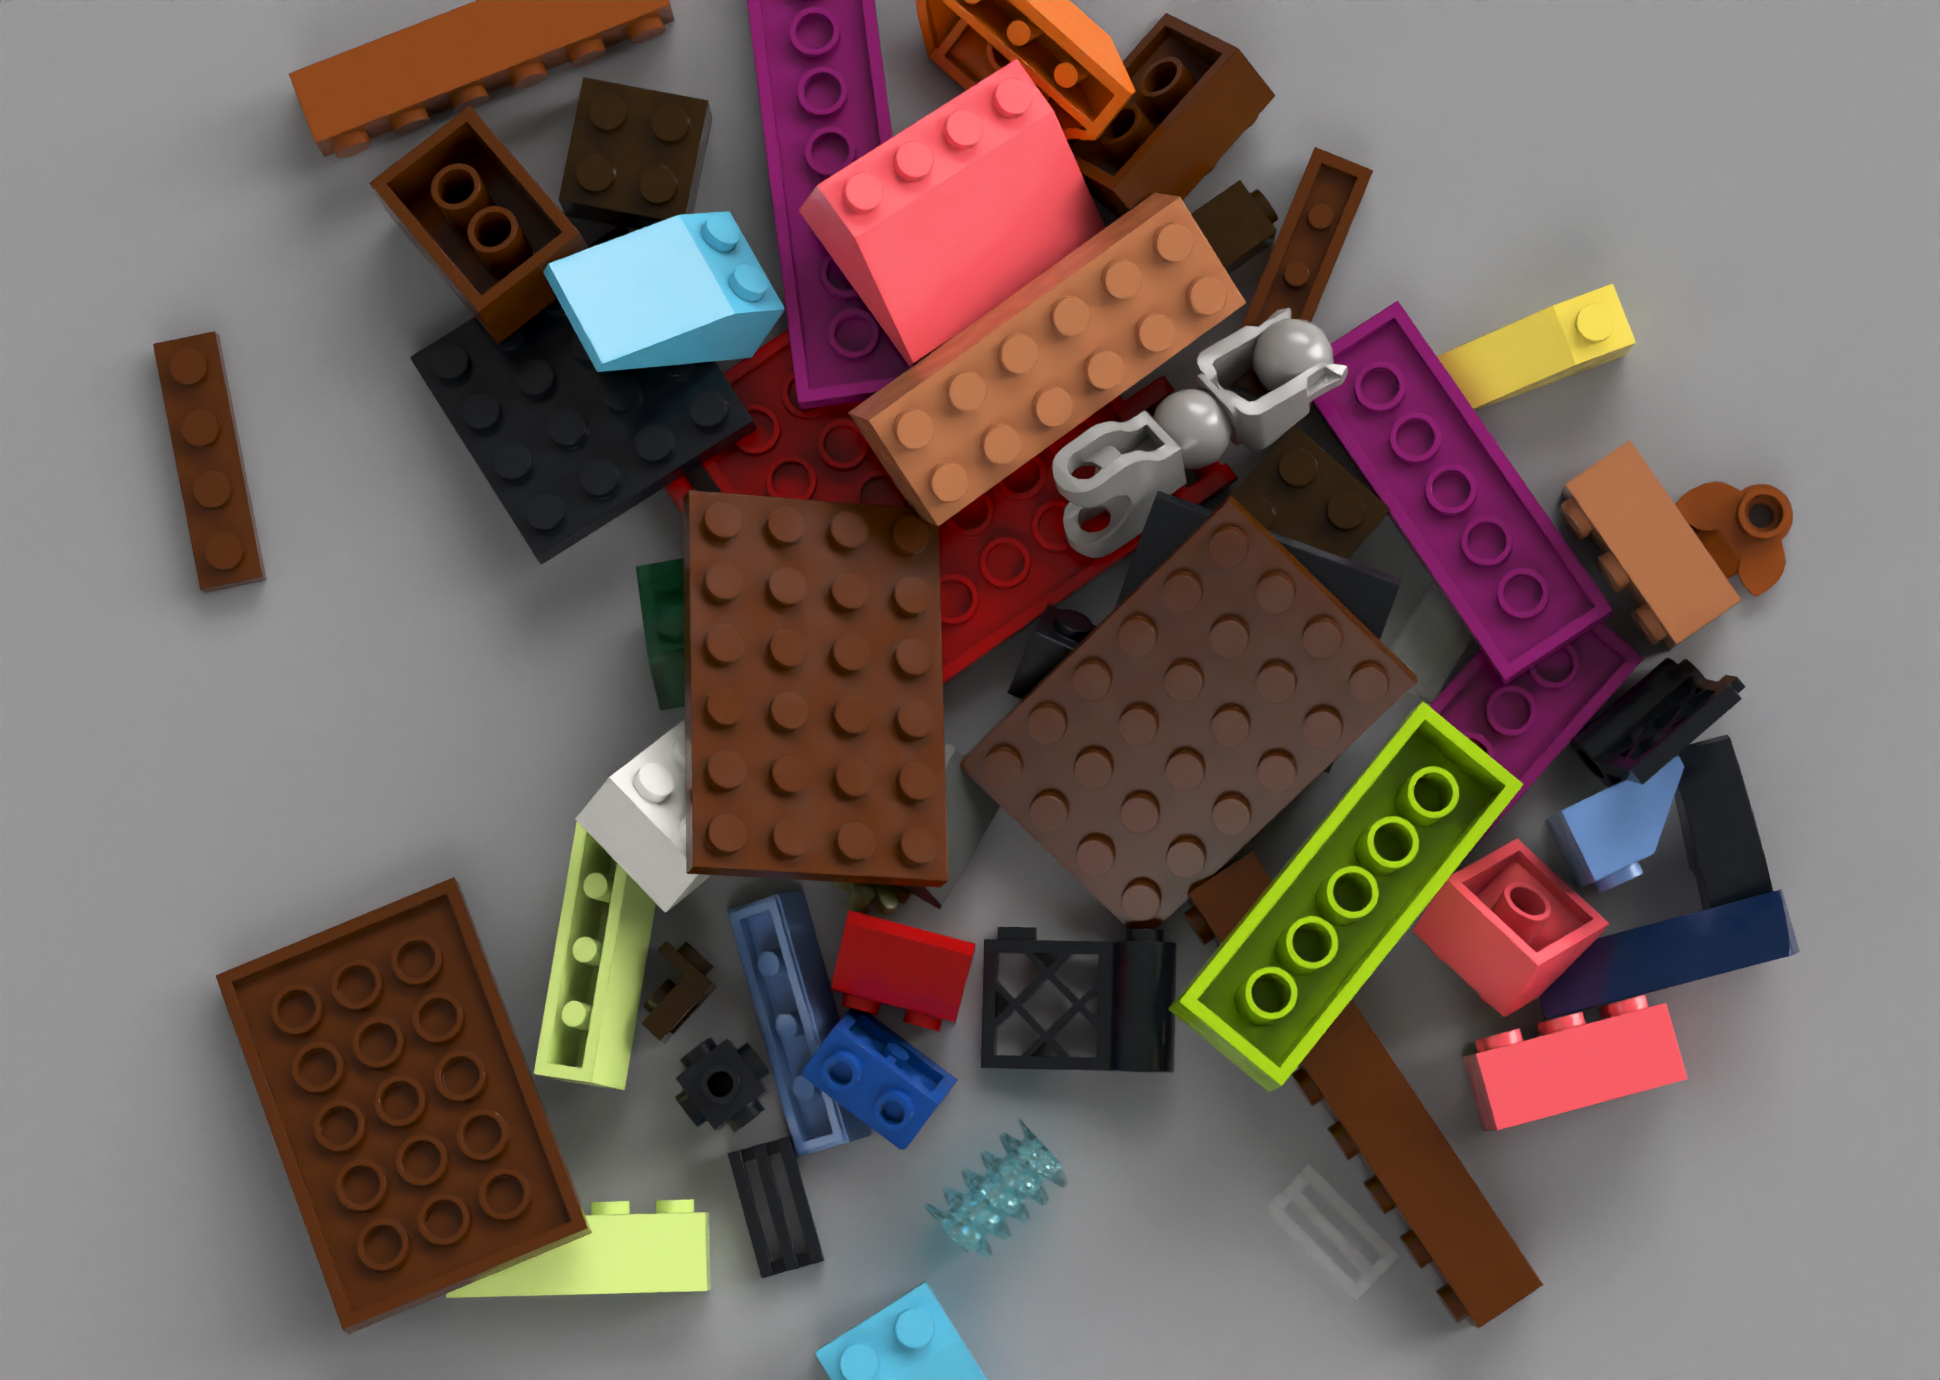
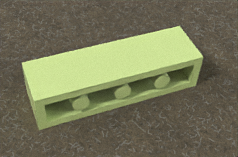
(595, 971)
(620, 1256)

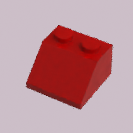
(901, 969)

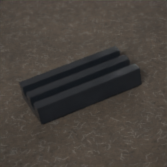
(790, 1259)

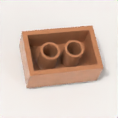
(1646, 547)

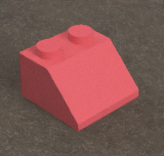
(1508, 926)

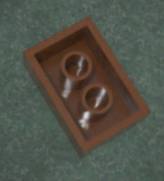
(479, 221)

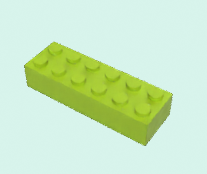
(1346, 897)

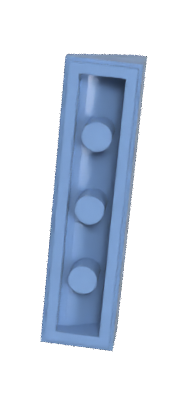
(793, 1013)

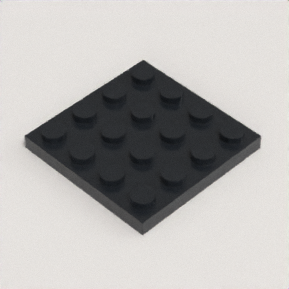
(572, 441)

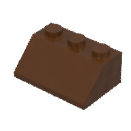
(1185, 115)

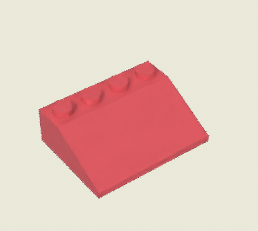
(956, 211)

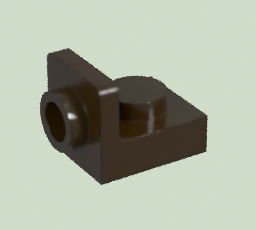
(672, 1003)

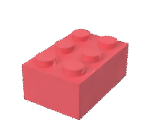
(1573, 1063)

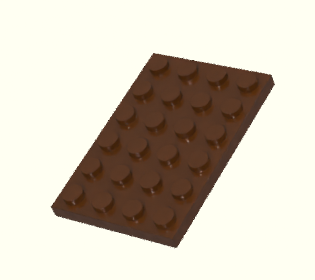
(813, 691)
(1187, 718)
(402, 1105)

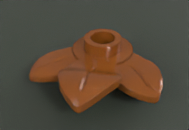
(1730, 538)

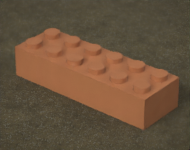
(1047, 357)

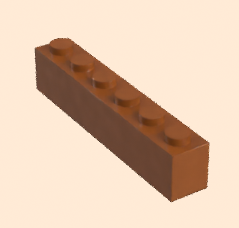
(458, 62)

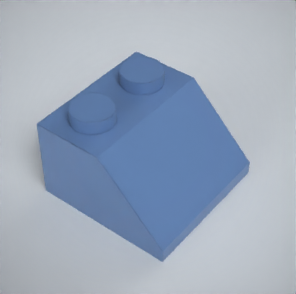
(1615, 828)

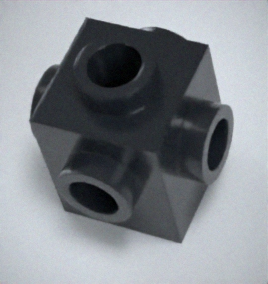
(741, 1103)

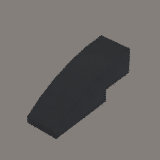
(1719, 825)

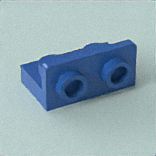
(878, 1077)

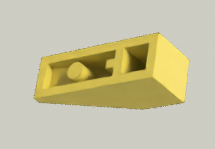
(1541, 348)

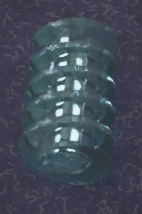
(999, 1192)

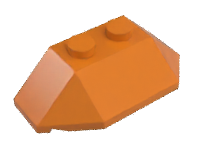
(1053, 41)

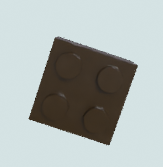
(634, 155)
(1310, 497)

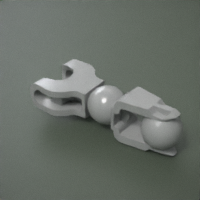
(1193, 428)

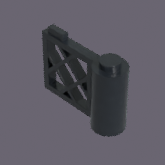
(1654, 722)
(1132, 1005)

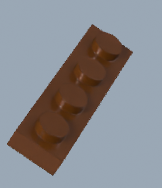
(1307, 245)
(209, 462)

